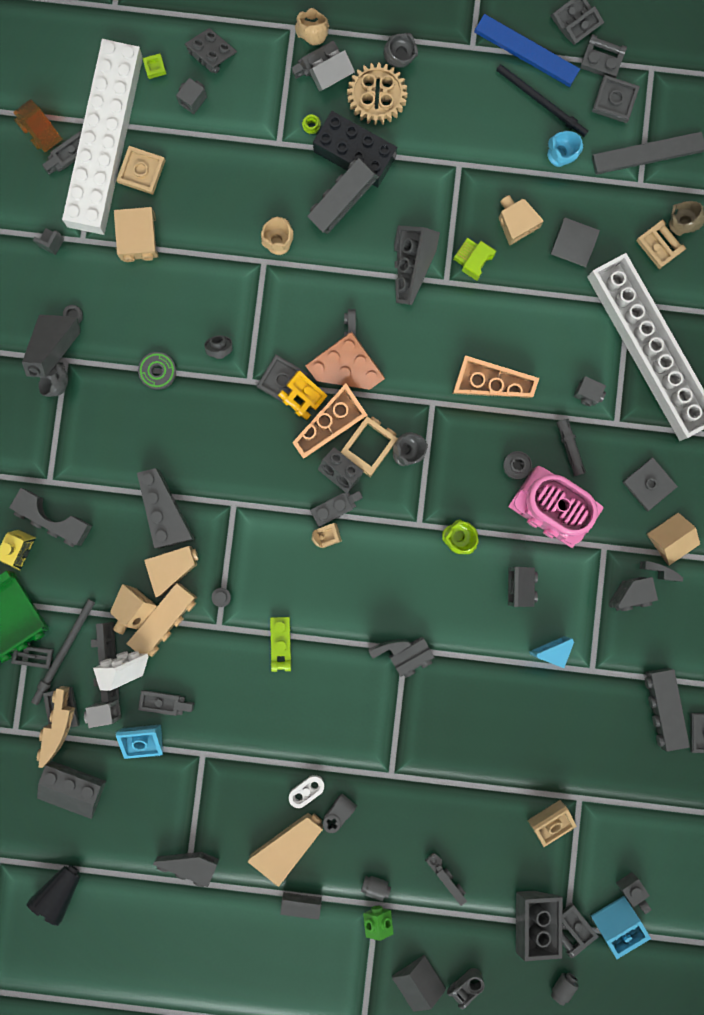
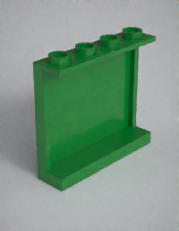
(18, 617)

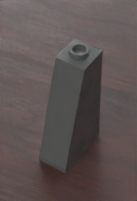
(49, 343)

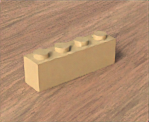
(162, 620)

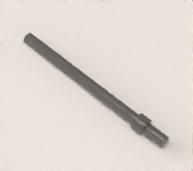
(44, 685)

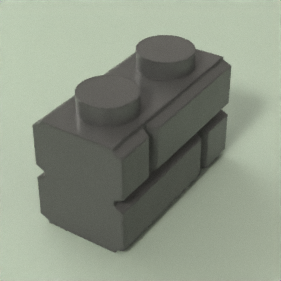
(412, 657)

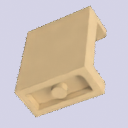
(135, 234)

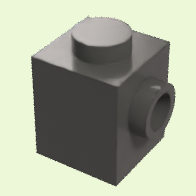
(191, 95)
(590, 391)

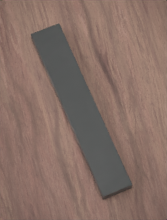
(648, 153)

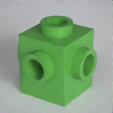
(378, 923)

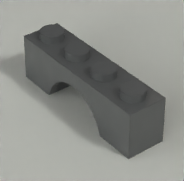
(31, 506)

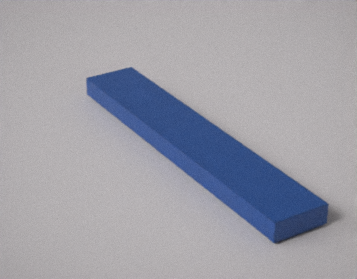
(527, 50)

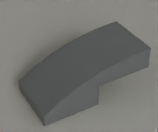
(663, 572)

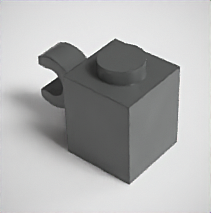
(634, 892)

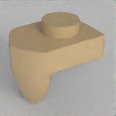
(326, 536)

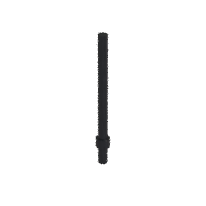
(571, 122)

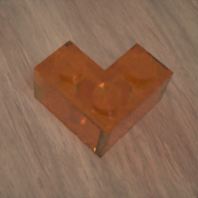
(33, 120)

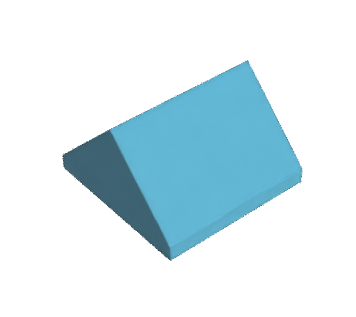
(555, 651)
(140, 741)

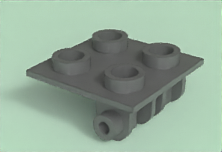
(210, 50)

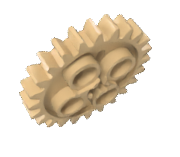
(360, 92)

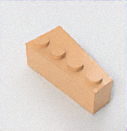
(488, 379)
(334, 419)

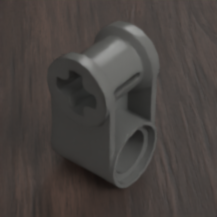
(341, 811)
(463, 990)

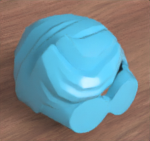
(564, 148)

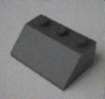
(70, 789)
(538, 925)

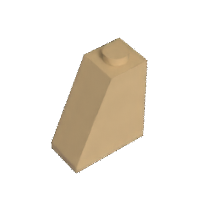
(170, 568)

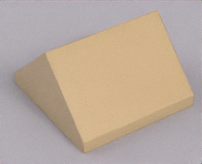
(674, 538)
(552, 823)

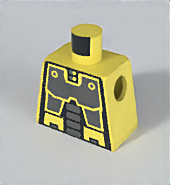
(16, 549)

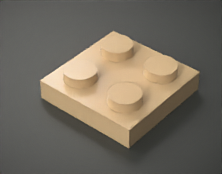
(141, 170)

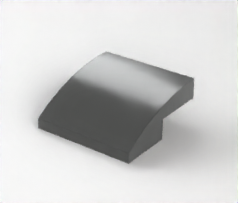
(577, 20)
(575, 242)
(394, 645)

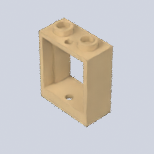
(375, 424)

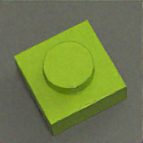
(154, 66)

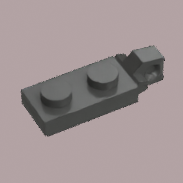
(305, 62)
(63, 155)
(335, 507)
(164, 703)
(445, 876)

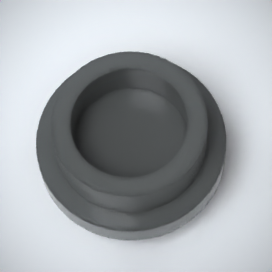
(221, 597)

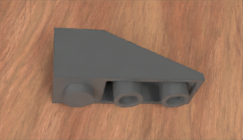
(193, 866)

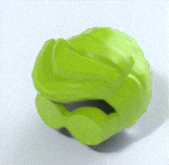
(461, 537)

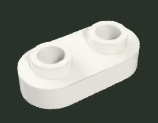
(307, 791)

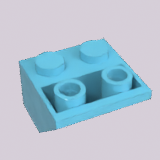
(620, 927)

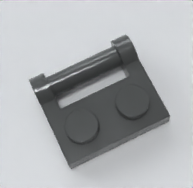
(600, 62)
(579, 929)

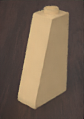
(283, 851)

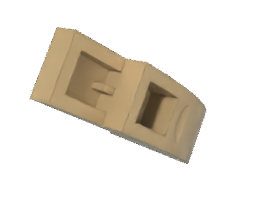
(55, 734)

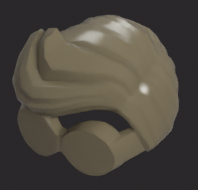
(688, 217)

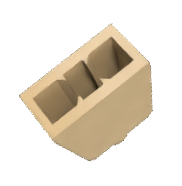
(518, 219)
(131, 609)

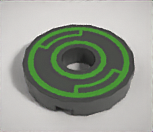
(146, 368)

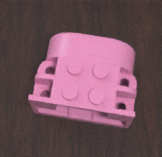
(539, 500)

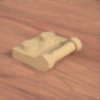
(657, 248)

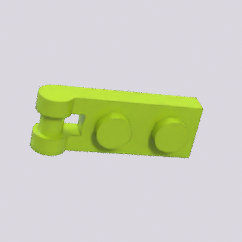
(280, 643)

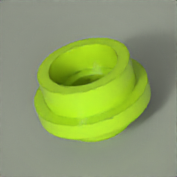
(311, 119)

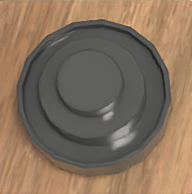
(218, 346)
(517, 465)

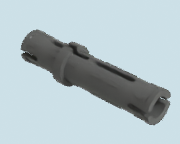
(571, 448)

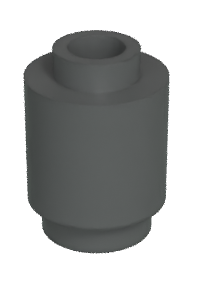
(376, 888)
(564, 988)

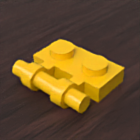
(306, 390)

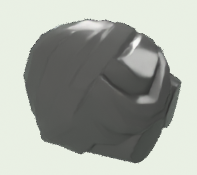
(400, 50)
(55, 382)
(409, 449)

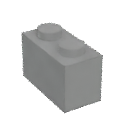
(332, 70)
(102, 713)

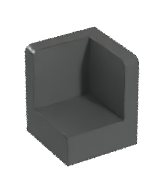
(50, 241)

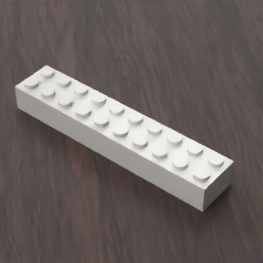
(103, 137)
(651, 344)

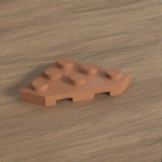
(346, 363)

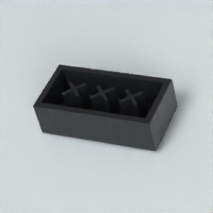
(346, 141)

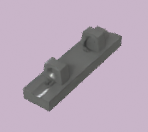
(106, 650)

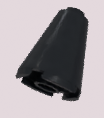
(55, 895)

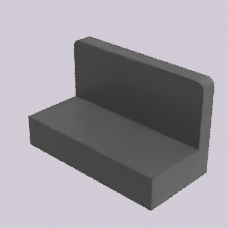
(301, 905)

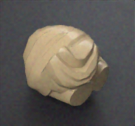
(312, 32)
(277, 235)

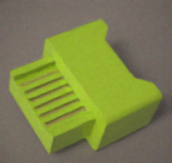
(473, 257)

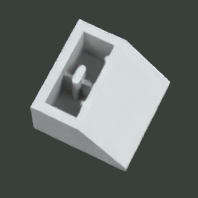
(121, 670)

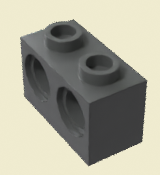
(340, 470)

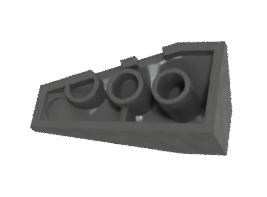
(414, 255)

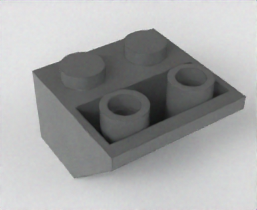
(633, 592)

